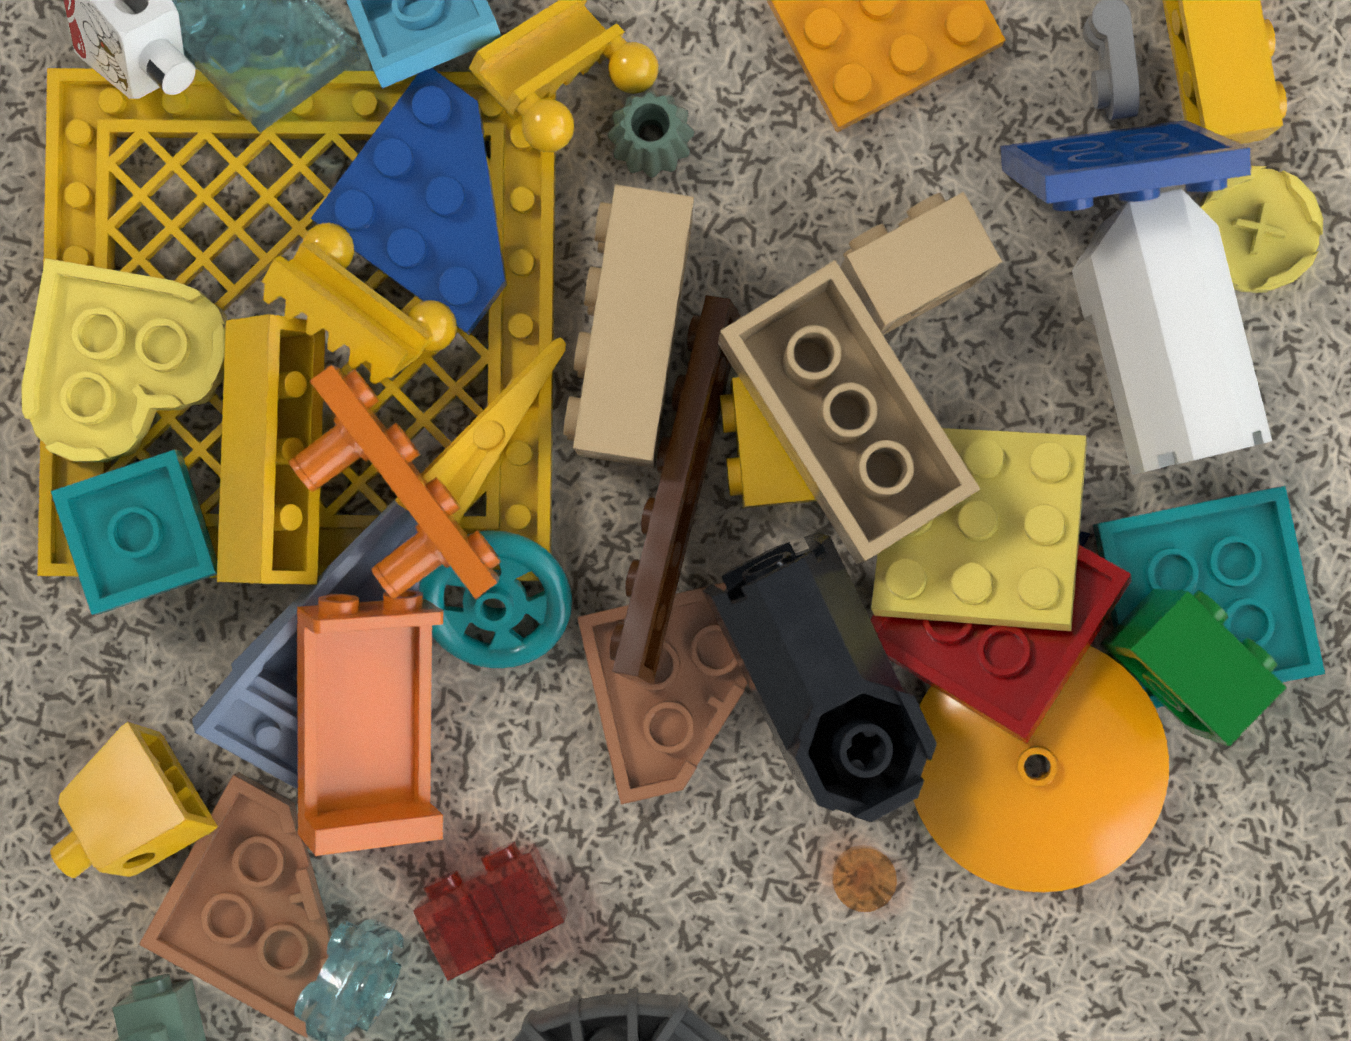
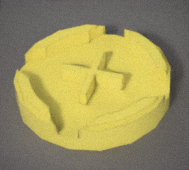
(1266, 228)

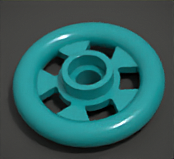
(507, 648)

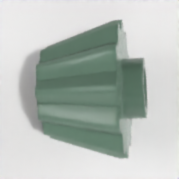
(654, 155)

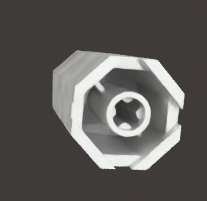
(1170, 333)

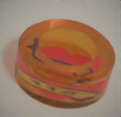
(864, 878)

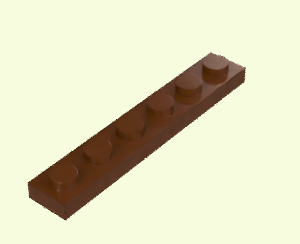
(670, 514)

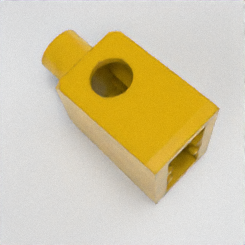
(129, 807)

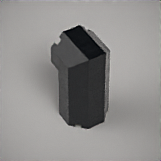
(823, 679)

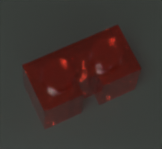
(489, 910)

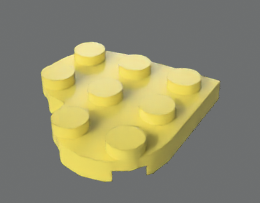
(113, 354)

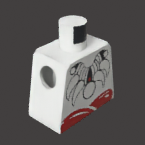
(131, 44)

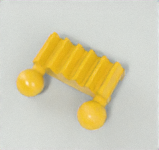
(551, 52)
(351, 310)

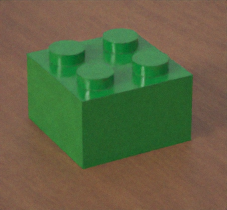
(1195, 663)

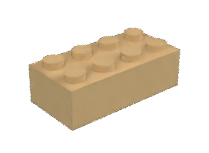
(633, 325)
(846, 412)

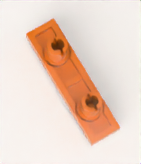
(390, 450)

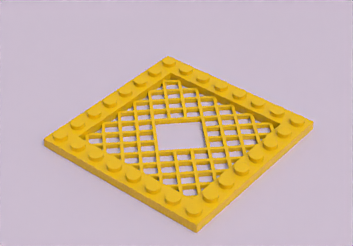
(82, 225)

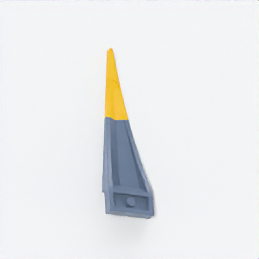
(257, 702)

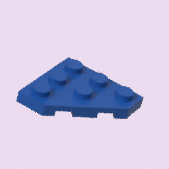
(426, 201)

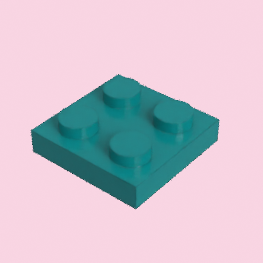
(136, 532)

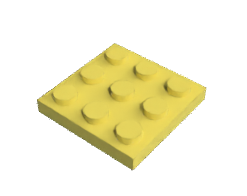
(1004, 549)

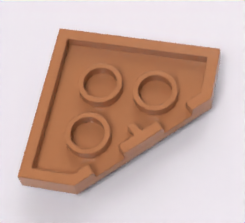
(665, 727)
(247, 906)

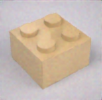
(921, 262)

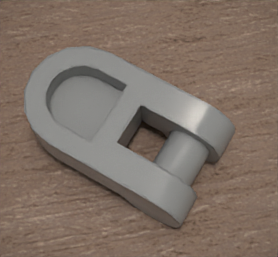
(1117, 81)

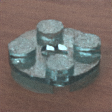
(351, 982)

